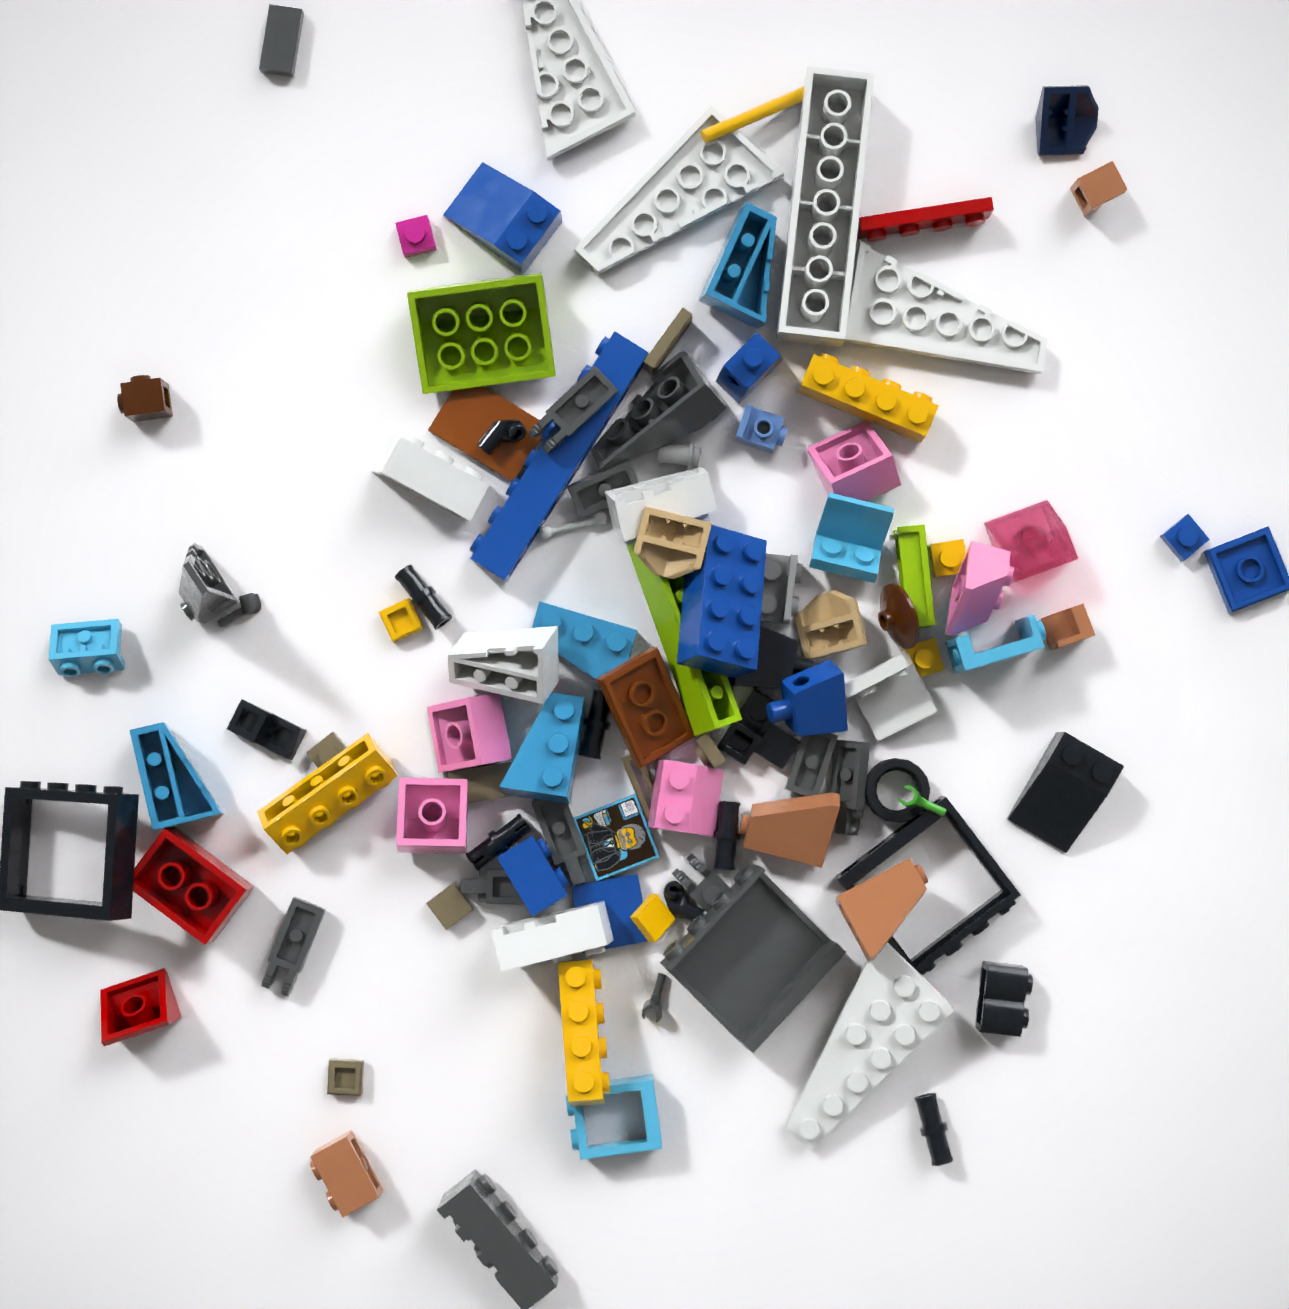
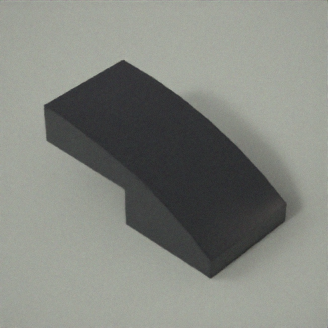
(266, 729)
(745, 735)

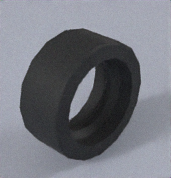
(881, 769)

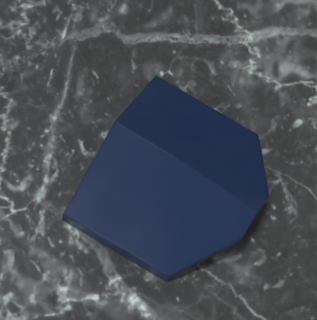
(1065, 119)

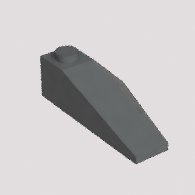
(670, 409)
(203, 587)

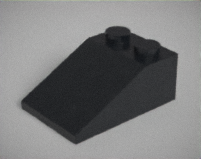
(1064, 791)

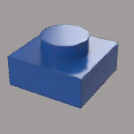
(1184, 537)

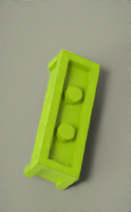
(915, 571)

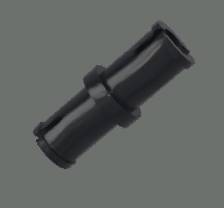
(423, 597)
(596, 726)
(727, 835)
(498, 842)
(933, 1129)

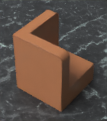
(1098, 188)
(1067, 627)

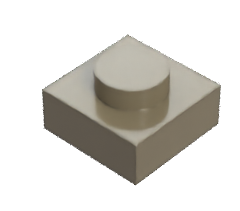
(326, 749)
(708, 751)

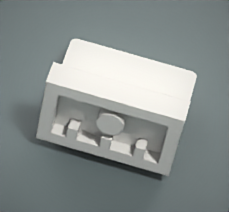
(891, 696)

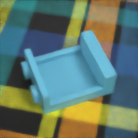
(963, 657)

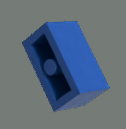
(533, 875)

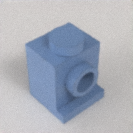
(750, 436)

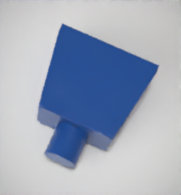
(748, 367)
(812, 701)

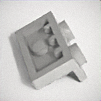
(778, 588)

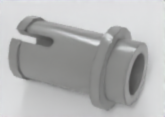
(680, 455)

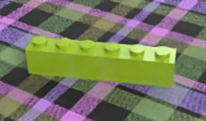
(704, 694)

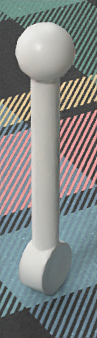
(546, 532)

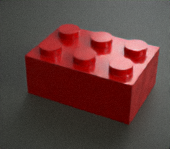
(189, 885)

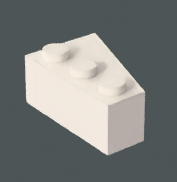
(431, 476)
(679, 493)
(508, 662)
(552, 937)

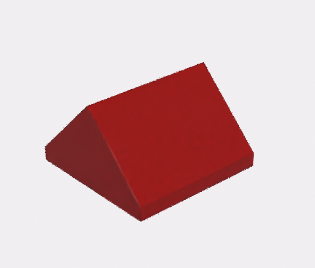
(137, 1007)

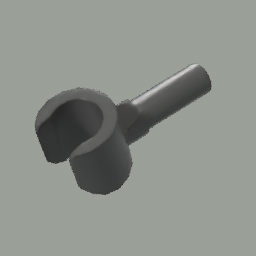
(249, 603)
(655, 999)

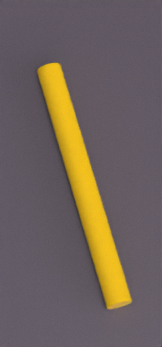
(752, 115)

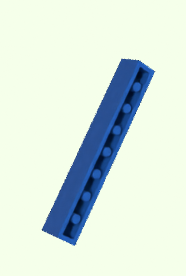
(546, 475)

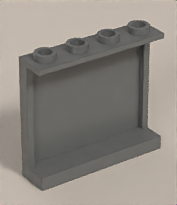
(751, 957)

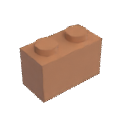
(345, 1174)

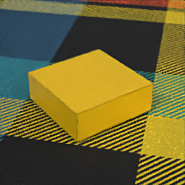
(401, 620)
(652, 918)

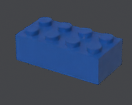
(724, 606)

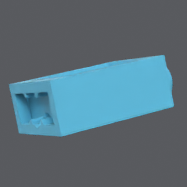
(653, 1141)

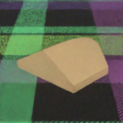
(671, 542)
(830, 625)

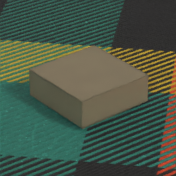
(450, 906)
(345, 1077)

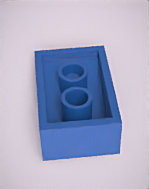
(504, 216)

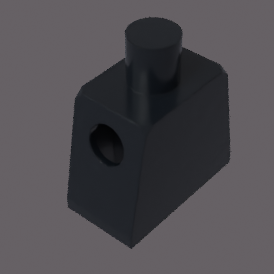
(775, 661)

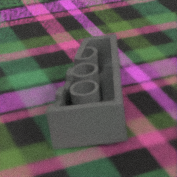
(499, 1239)

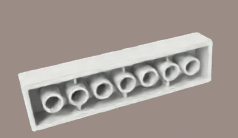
(825, 207)

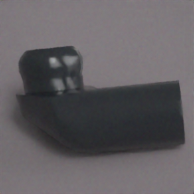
(502, 431)
(678, 902)

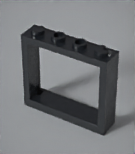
(119, 851)
(973, 923)

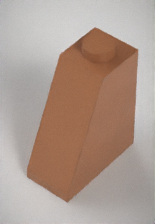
(792, 827)
(881, 905)

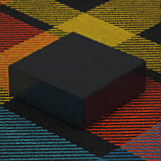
(777, 746)

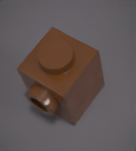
(145, 398)

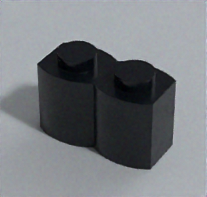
(1002, 998)

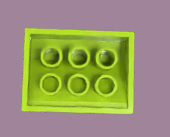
(481, 333)

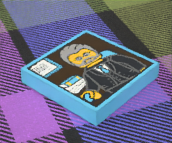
(616, 837)

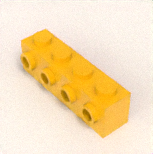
(868, 398)
(327, 794)
(581, 1033)

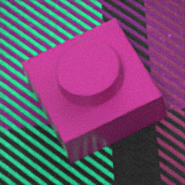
(416, 236)

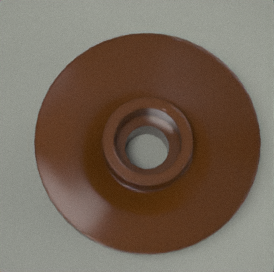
(898, 616)

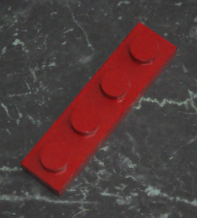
(936, 217)

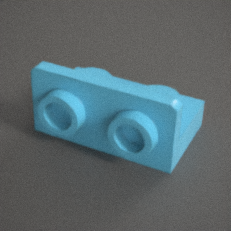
(86, 647)

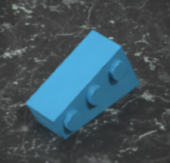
(742, 269)
(587, 641)
(549, 753)
(169, 779)

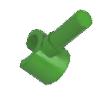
(922, 802)

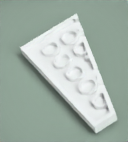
(571, 76)
(678, 192)
(921, 316)
(876, 1030)

